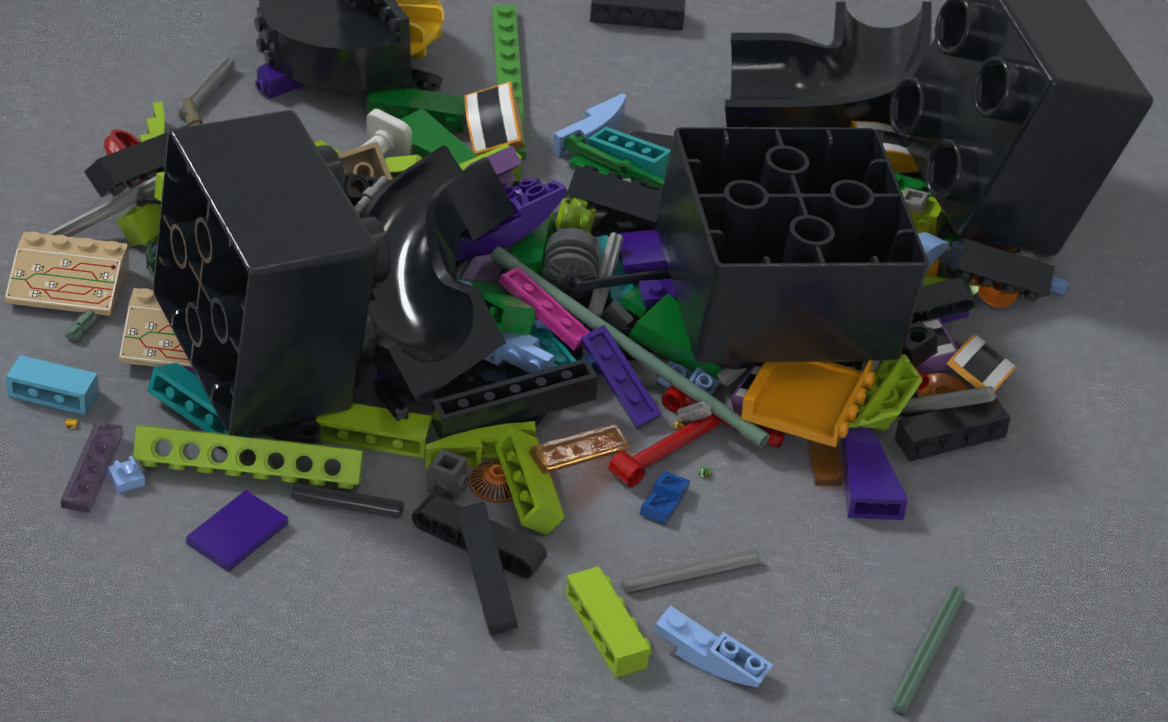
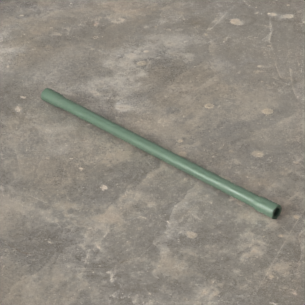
(746, 429)

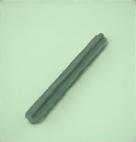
(927, 650)

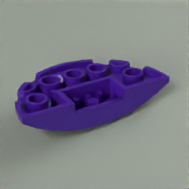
(532, 205)

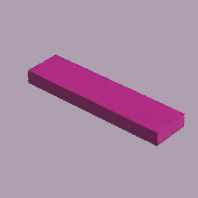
(546, 307)

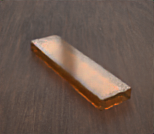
(578, 448)

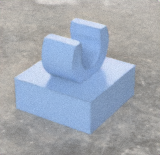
(126, 475)

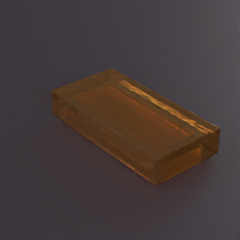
(825, 464)

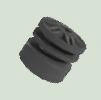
(569, 255)

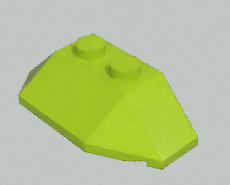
(891, 391)

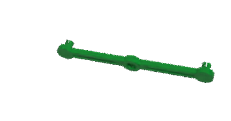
(626, 167)

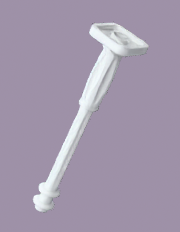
(391, 134)

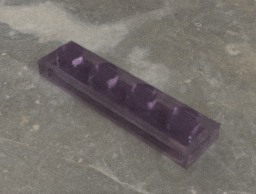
(92, 467)

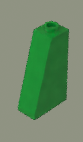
(430, 135)
(532, 247)
(665, 334)

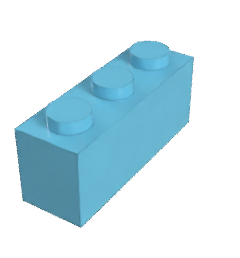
(52, 384)

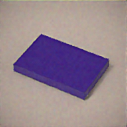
(642, 252)
(237, 530)

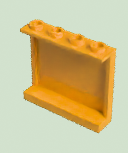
(807, 398)

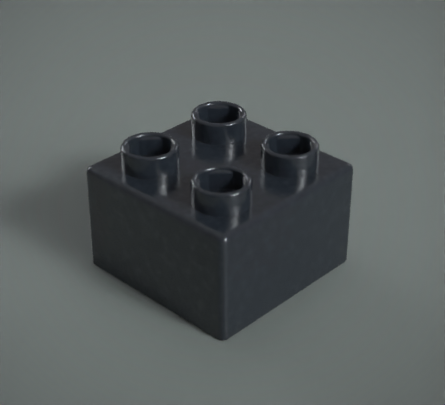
(1018, 117)
(789, 245)
(266, 269)

